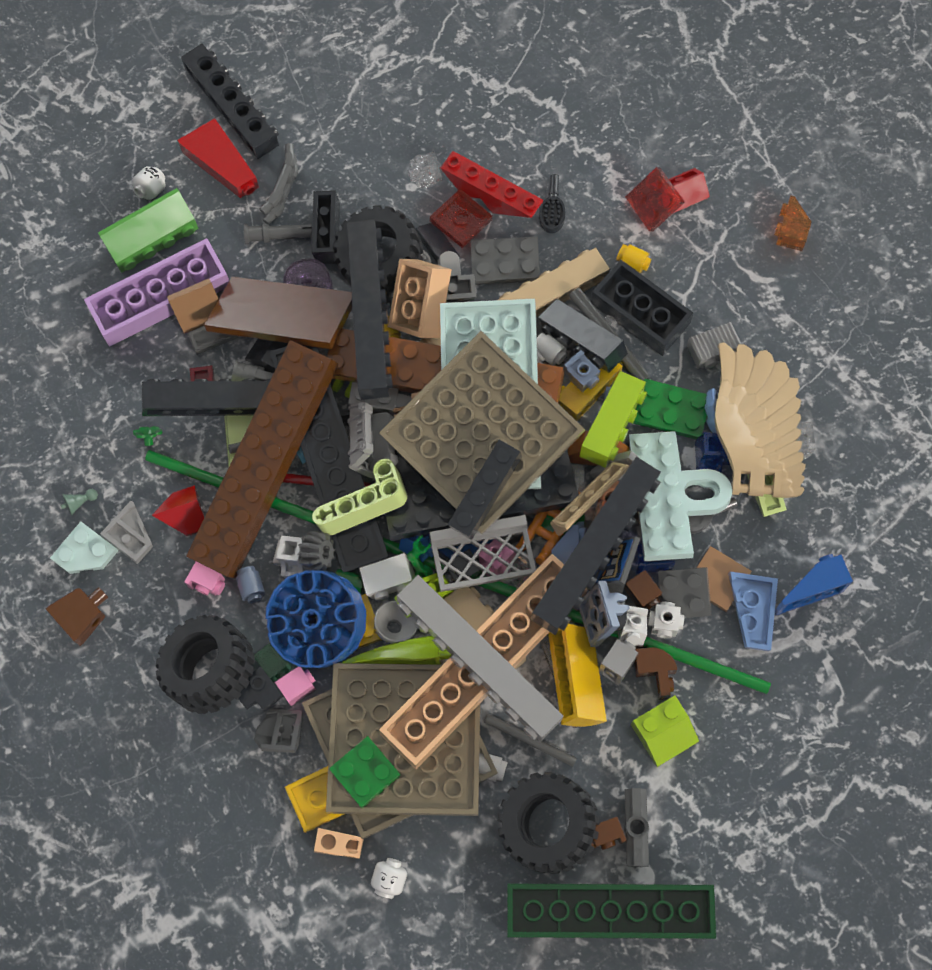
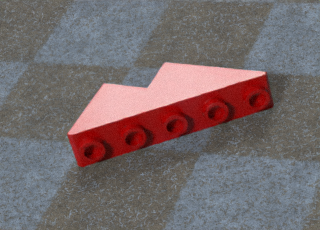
(496, 192)

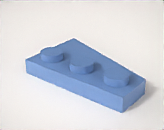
(755, 608)

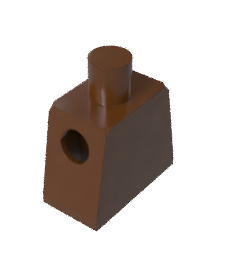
(79, 613)

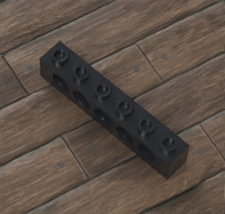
(258, 142)

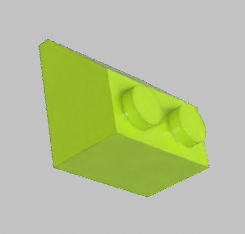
(665, 731)

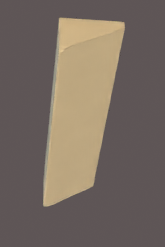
(588, 497)

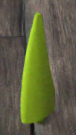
(413, 651)

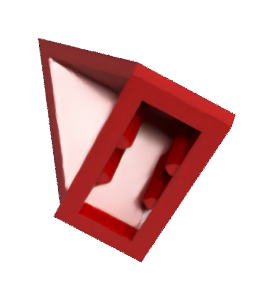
(182, 511)

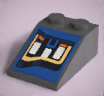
(619, 566)

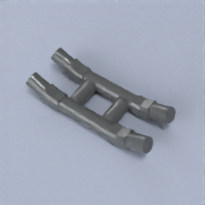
(278, 197)

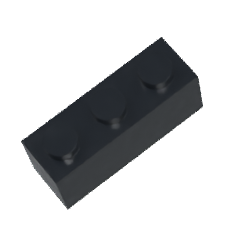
(325, 225)

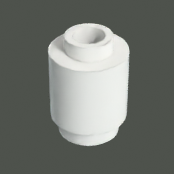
(551, 349)
(499, 764)

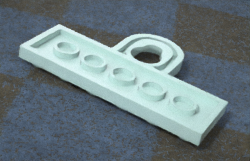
(665, 517)

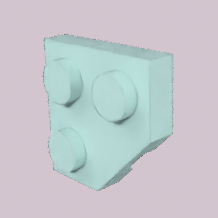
(83, 551)

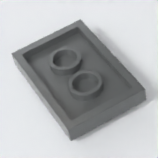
(505, 260)

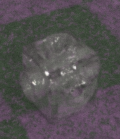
(425, 170)

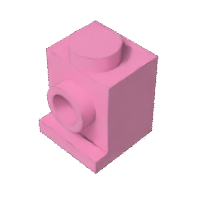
(205, 580)

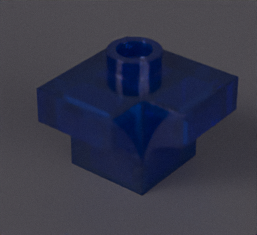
(710, 452)

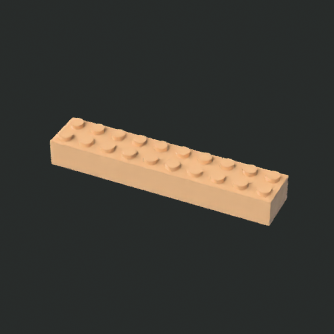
(450, 693)

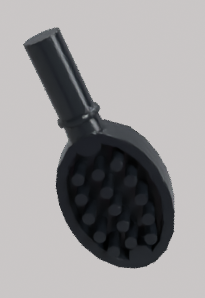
(552, 208)

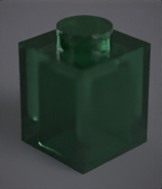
(272, 662)

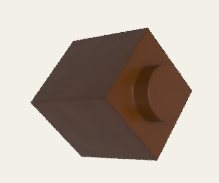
(643, 591)

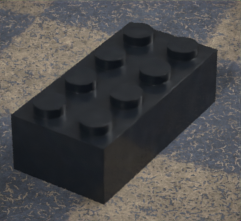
(641, 307)

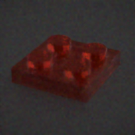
(654, 199)
(461, 218)

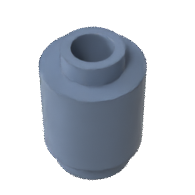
(250, 584)

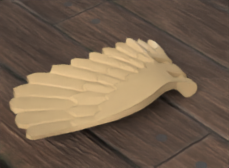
(759, 422)

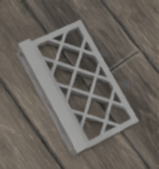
(500, 528)

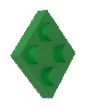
(364, 772)

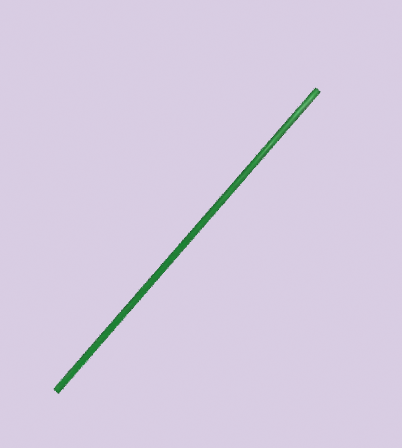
(498, 587)

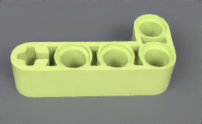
(334, 516)

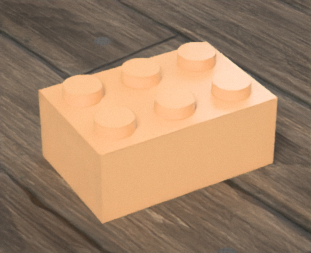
(418, 297)

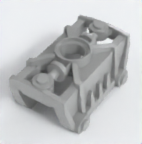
(366, 440)

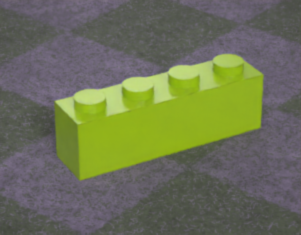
(612, 419)

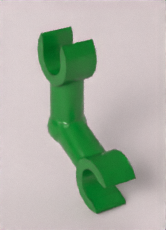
(413, 556)

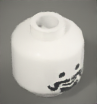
(148, 183)

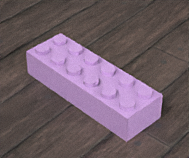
(143, 299)

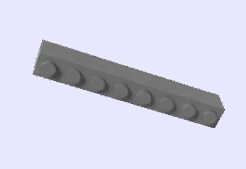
(478, 658)

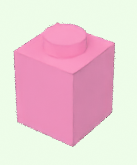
(296, 685)

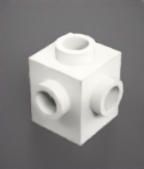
(664, 628)

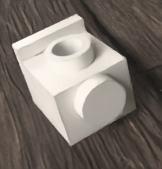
(635, 627)

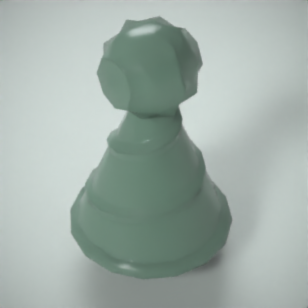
(74, 501)

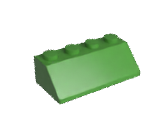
(148, 230)

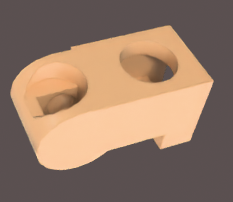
(338, 844)

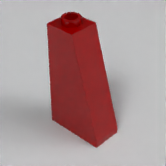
(217, 155)

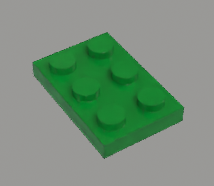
(672, 409)

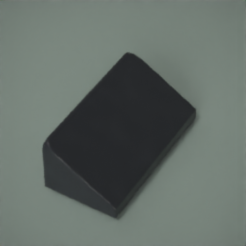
(434, 240)

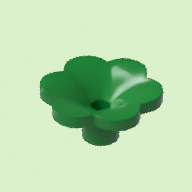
(148, 434)

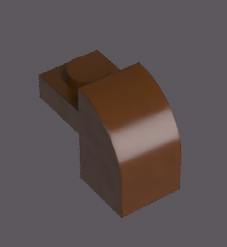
(659, 664)

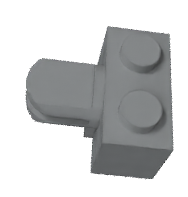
(460, 286)

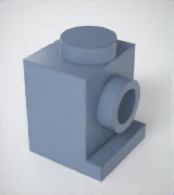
(579, 379)

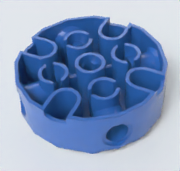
(294, 625)

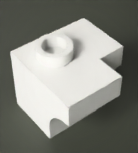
(287, 556)

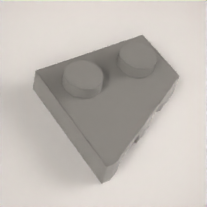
(128, 534)

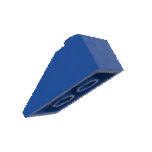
(823, 581)

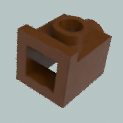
(609, 832)

